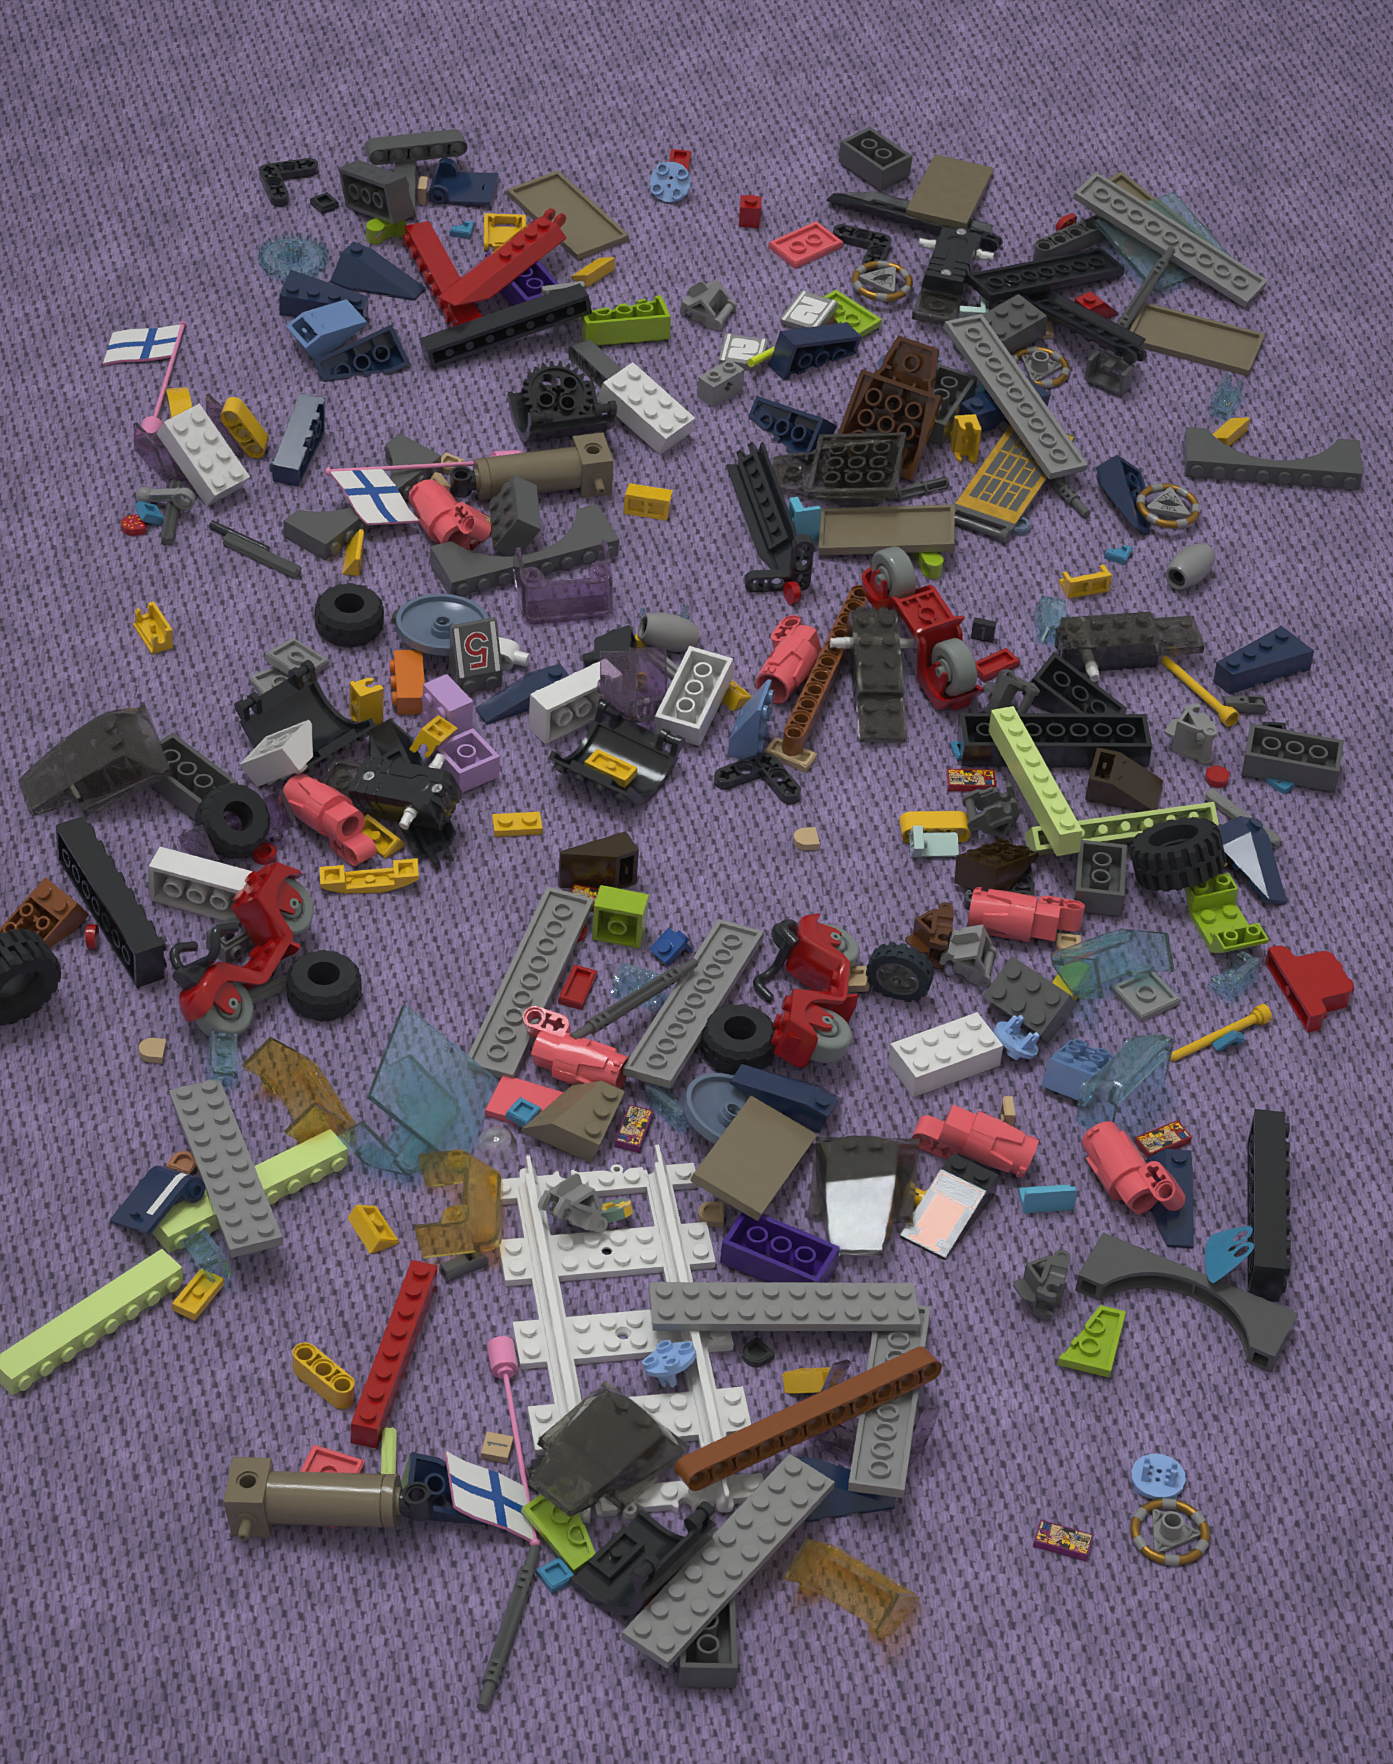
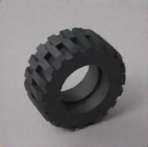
(1177, 854)
(26, 974)

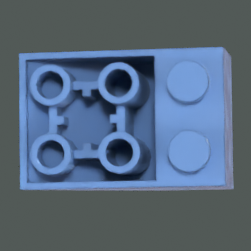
(326, 327)
(752, 724)
(1073, 1066)

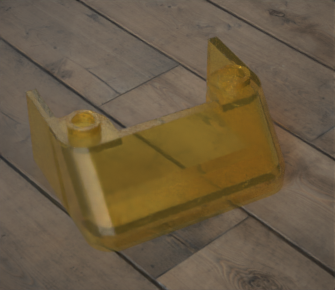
(301, 1088)
(467, 1226)
(853, 1585)

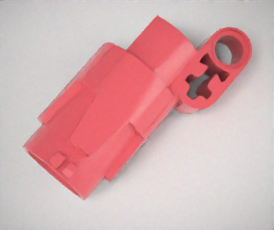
(444, 517)
(792, 659)
(331, 816)
(1022, 916)
(571, 1059)
(977, 1138)
(1126, 1173)

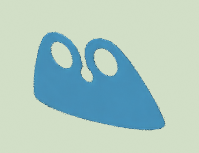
(1218, 1258)

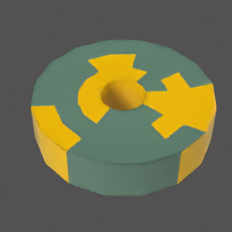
(616, 1209)

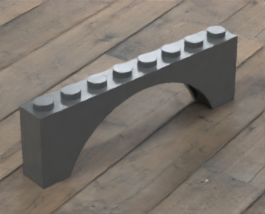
(1333, 468)
(330, 531)
(469, 572)
(1123, 1266)

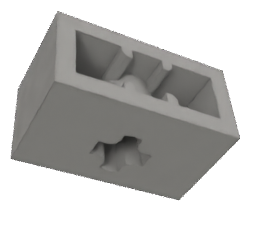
(720, 383)

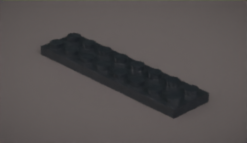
(1045, 274)

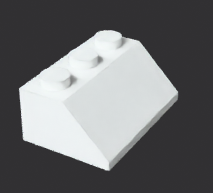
(280, 755)

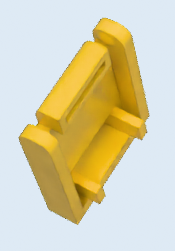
(495, 235)

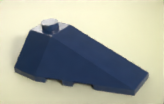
(367, 270)
(369, 355)
(789, 425)
(1123, 484)
(516, 696)
(1253, 855)
(795, 1098)
(1176, 1226)
(434, 1473)
(840, 1500)

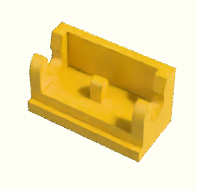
(966, 437)
(647, 501)
(1086, 584)
(153, 629)
(366, 701)
(433, 735)

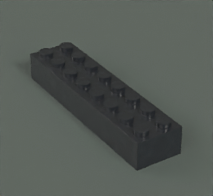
(1060, 738)
(111, 901)
(1268, 1204)

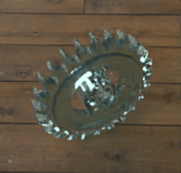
(291, 253)

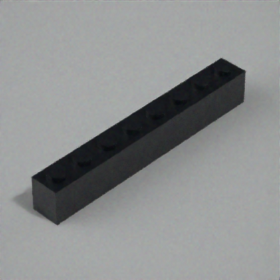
(505, 325)

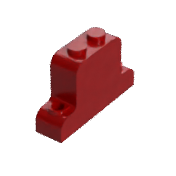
(1310, 983)

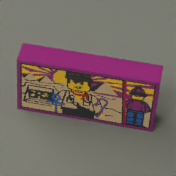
(634, 1128)
(1063, 1540)

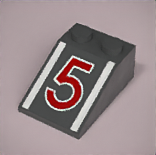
(475, 655)

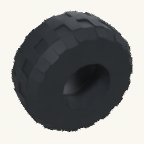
(349, 615)
(249, 809)
(323, 985)
(733, 1023)

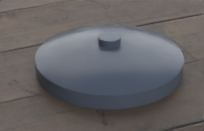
(427, 621)
(713, 1104)

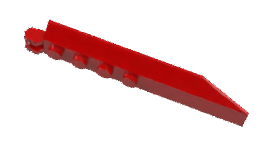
(507, 261)

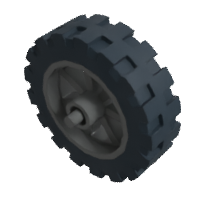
(892, 969)

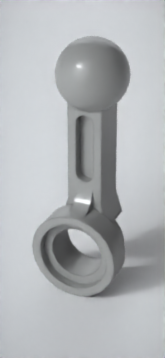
(150, 495)

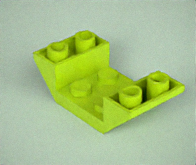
(1218, 917)

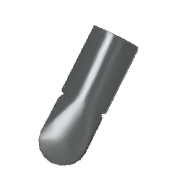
(1247, 704)
(462, 1265)

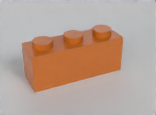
(407, 681)

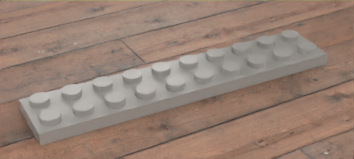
(1162, 232)
(1015, 396)
(530, 980)
(693, 999)
(226, 1168)
(783, 1306)
(887, 1431)
(727, 1561)

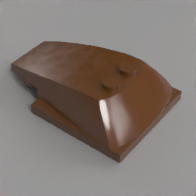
(898, 399)

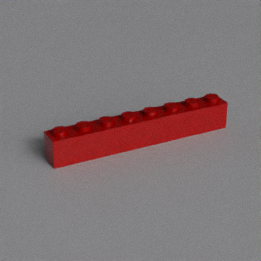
(436, 270)
(393, 1354)

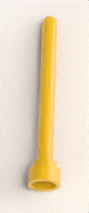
(1226, 714)
(1259, 1015)

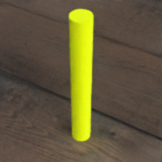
(760, 357)

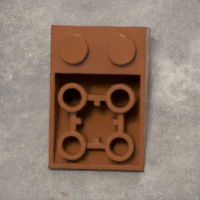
(47, 913)

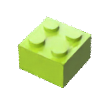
(620, 916)

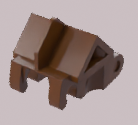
(930, 931)

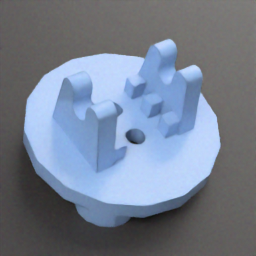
(661, 179)
(1015, 1039)
(669, 1360)
(1145, 1477)

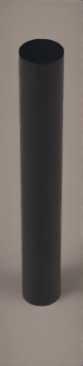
(224, 530)

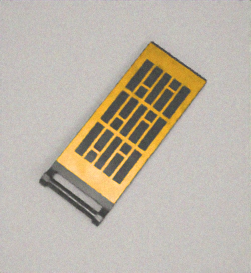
(1001, 488)

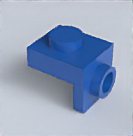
(670, 946)

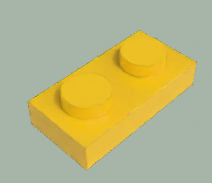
(612, 767)
(517, 824)
(197, 1295)

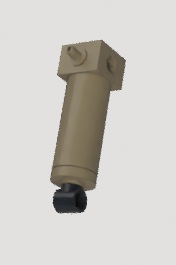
(580, 467)
(263, 1497)

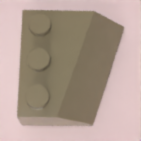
(577, 1119)

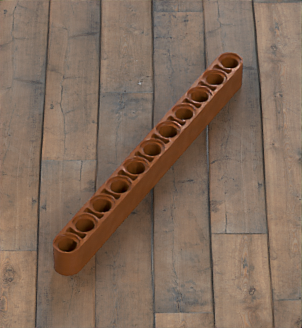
(821, 679)
(807, 1418)

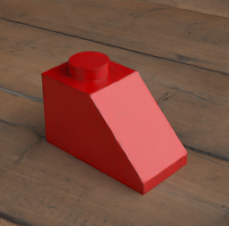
(749, 211)
(1096, 305)

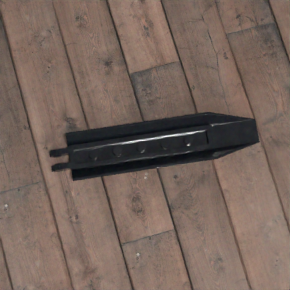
(895, 209)
(1090, 325)
(764, 506)
(393, 743)

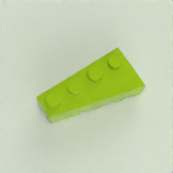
(628, 323)

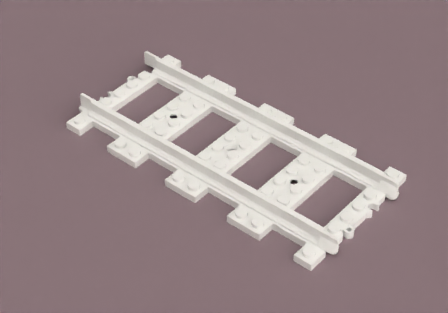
(566, 1341)

